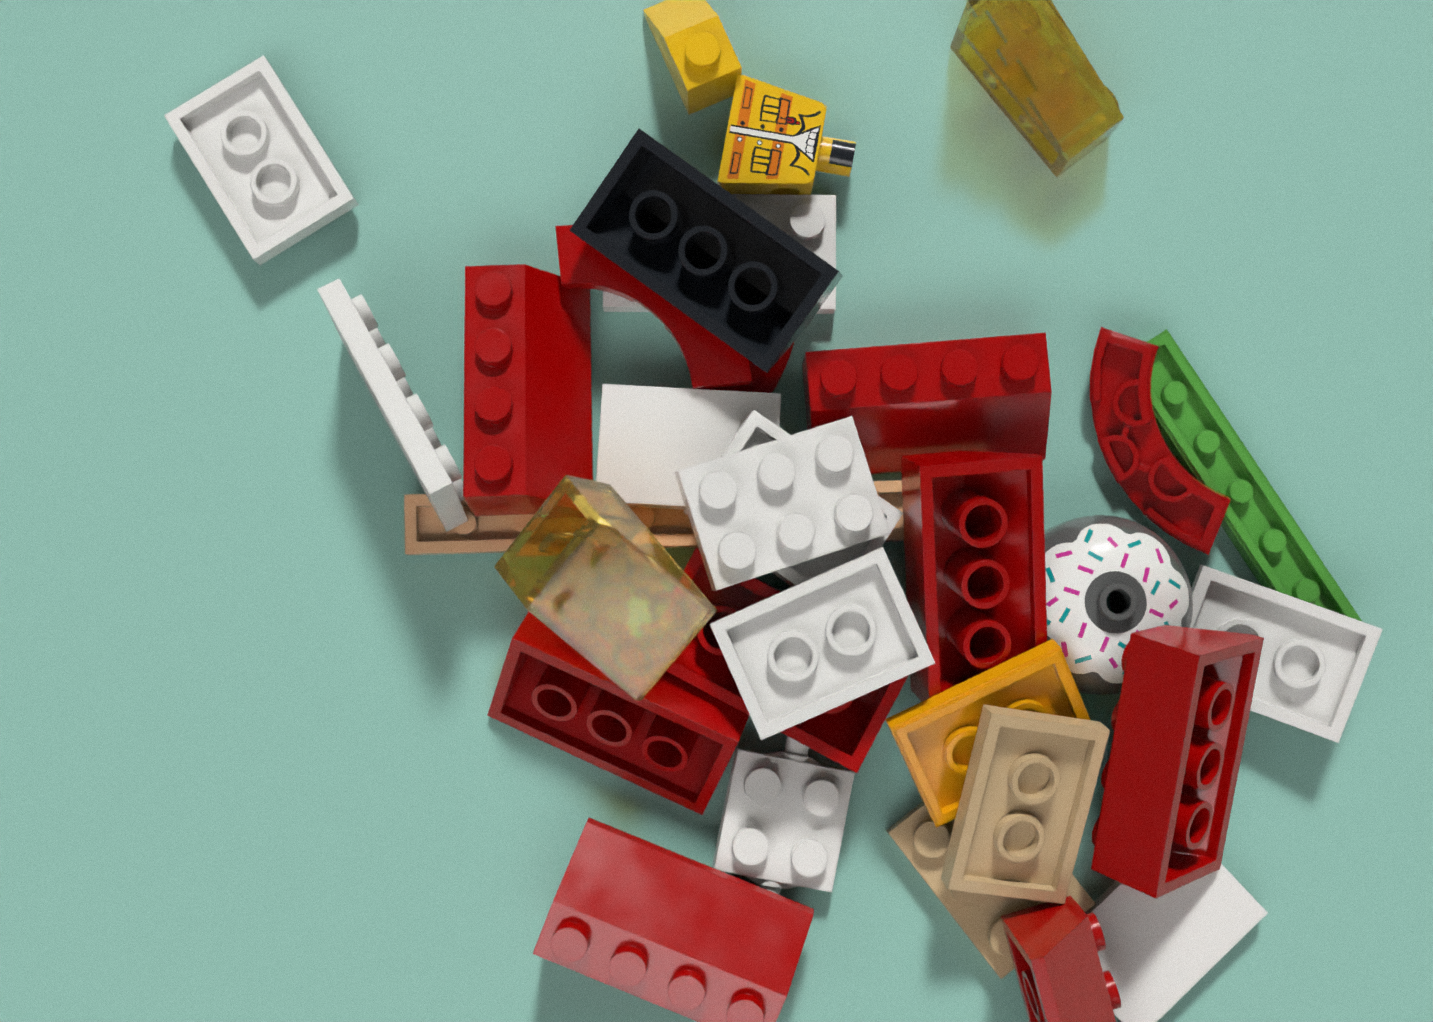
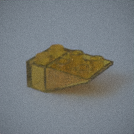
(605, 584)

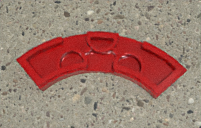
(708, 358)
(1137, 450)

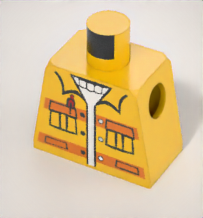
(778, 142)

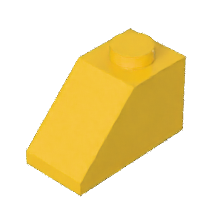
(694, 51)

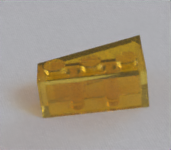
(1037, 77)

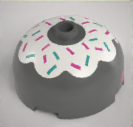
(1102, 556)

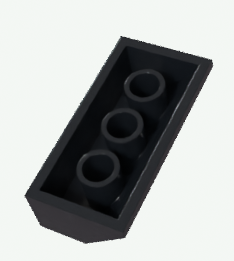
(705, 251)

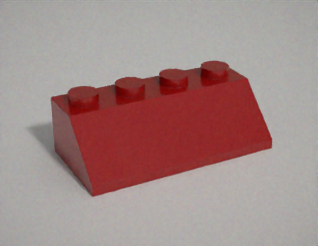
(524, 387)
(935, 396)
(973, 560)
(839, 734)
(665, 743)
(1174, 756)
(673, 930)
(1060, 964)

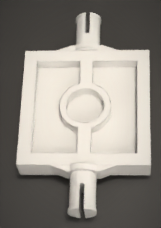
(783, 819)

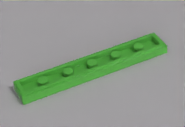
(1218, 458)

